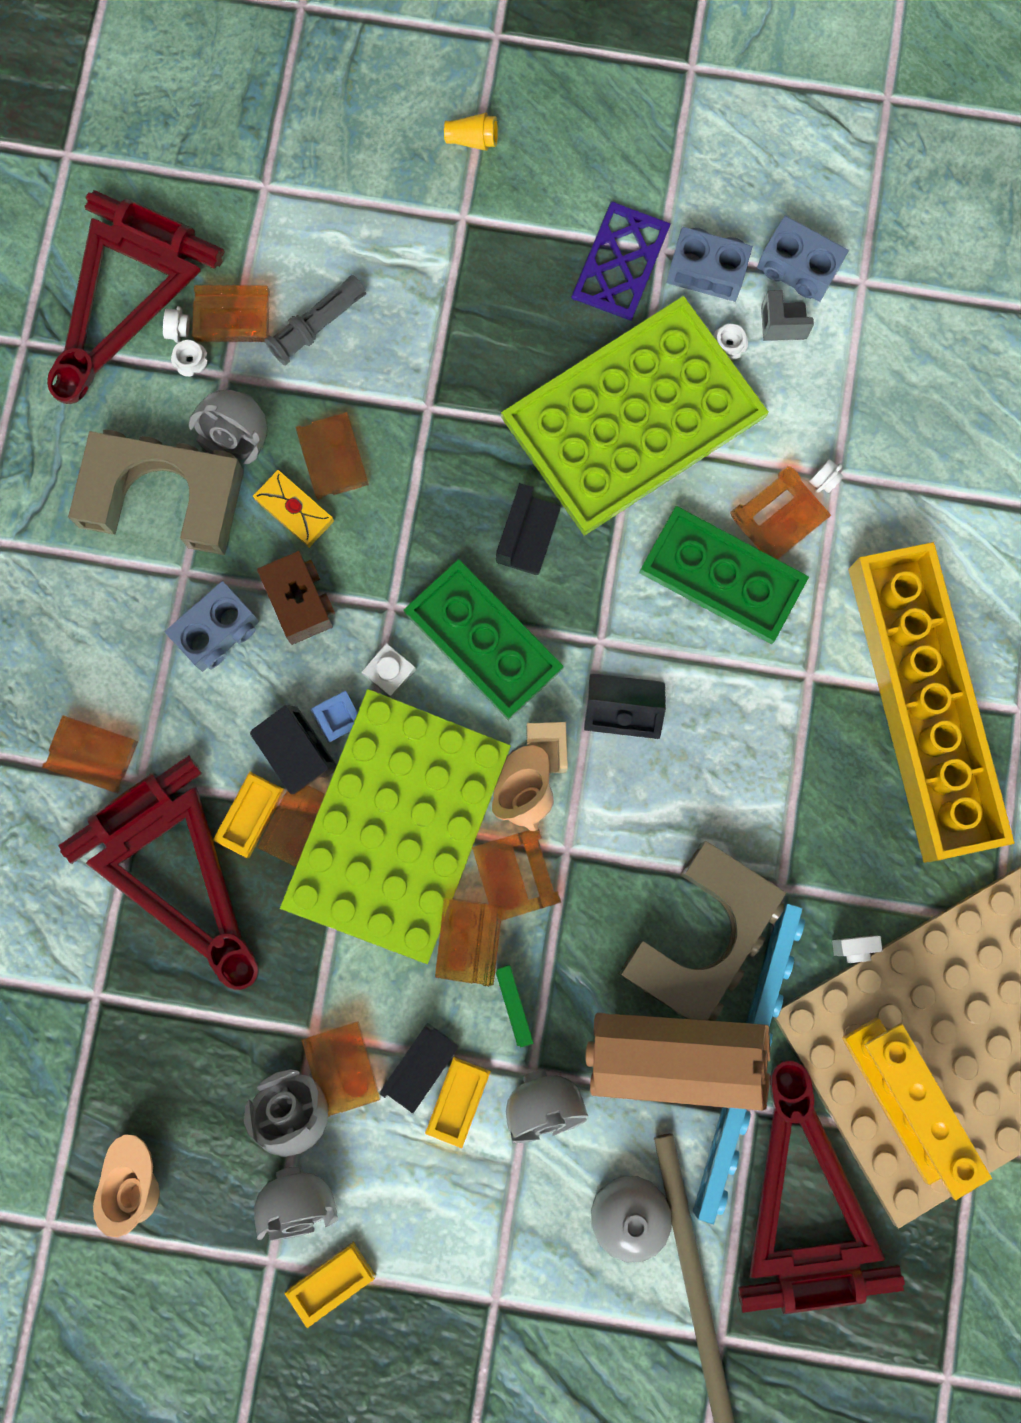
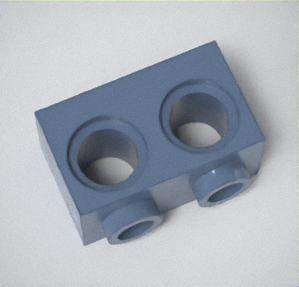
(807, 251)
(706, 273)
(206, 619)

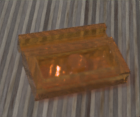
(231, 313)
(332, 456)
(90, 754)
(292, 825)
(468, 941)
(342, 1068)

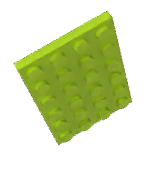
(634, 415)
(395, 826)

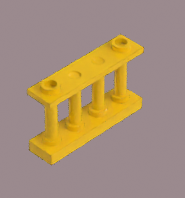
(916, 1107)

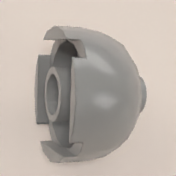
(230, 424)
(543, 1107)
(287, 1114)
(293, 1205)
(631, 1219)

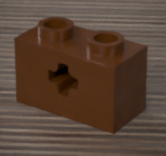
(281, 581)

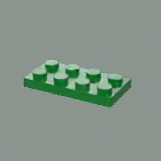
(724, 575)
(483, 639)

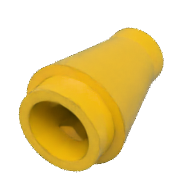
(473, 131)

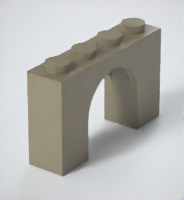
(116, 462)
(749, 905)

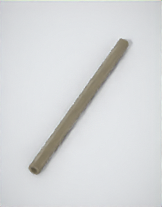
(693, 1279)

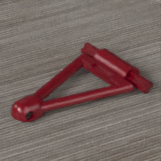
(147, 239)
(136, 821)
(816, 1274)

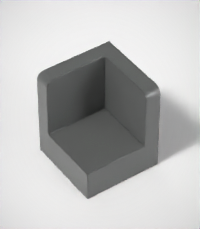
(784, 320)

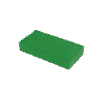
(514, 1006)

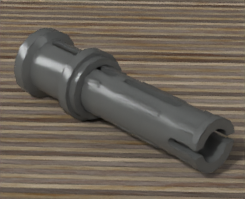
(303, 329)

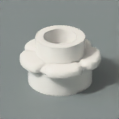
(175, 324)
(736, 335)
(183, 351)
(826, 476)

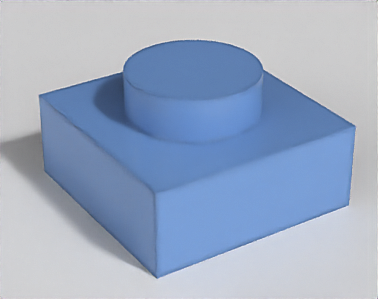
(335, 716)

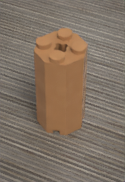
(680, 1061)

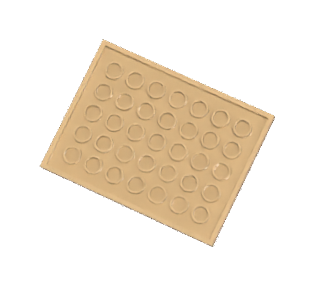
(960, 1003)

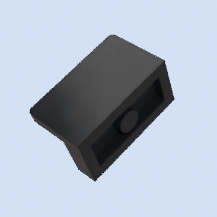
(527, 531)
(625, 706)
(293, 749)
(420, 1068)

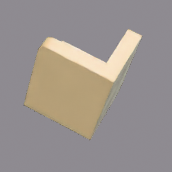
(553, 740)

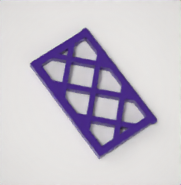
(606, 236)

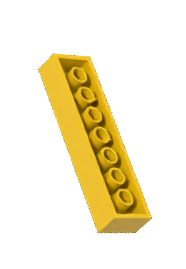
(929, 703)

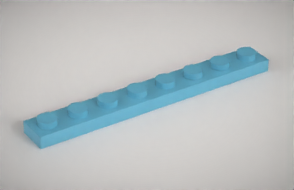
(734, 1121)

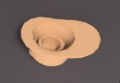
(524, 788)
(126, 1187)

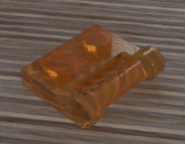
(789, 523)
(503, 878)

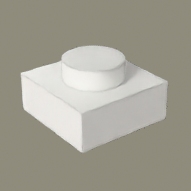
(389, 670)
(857, 948)

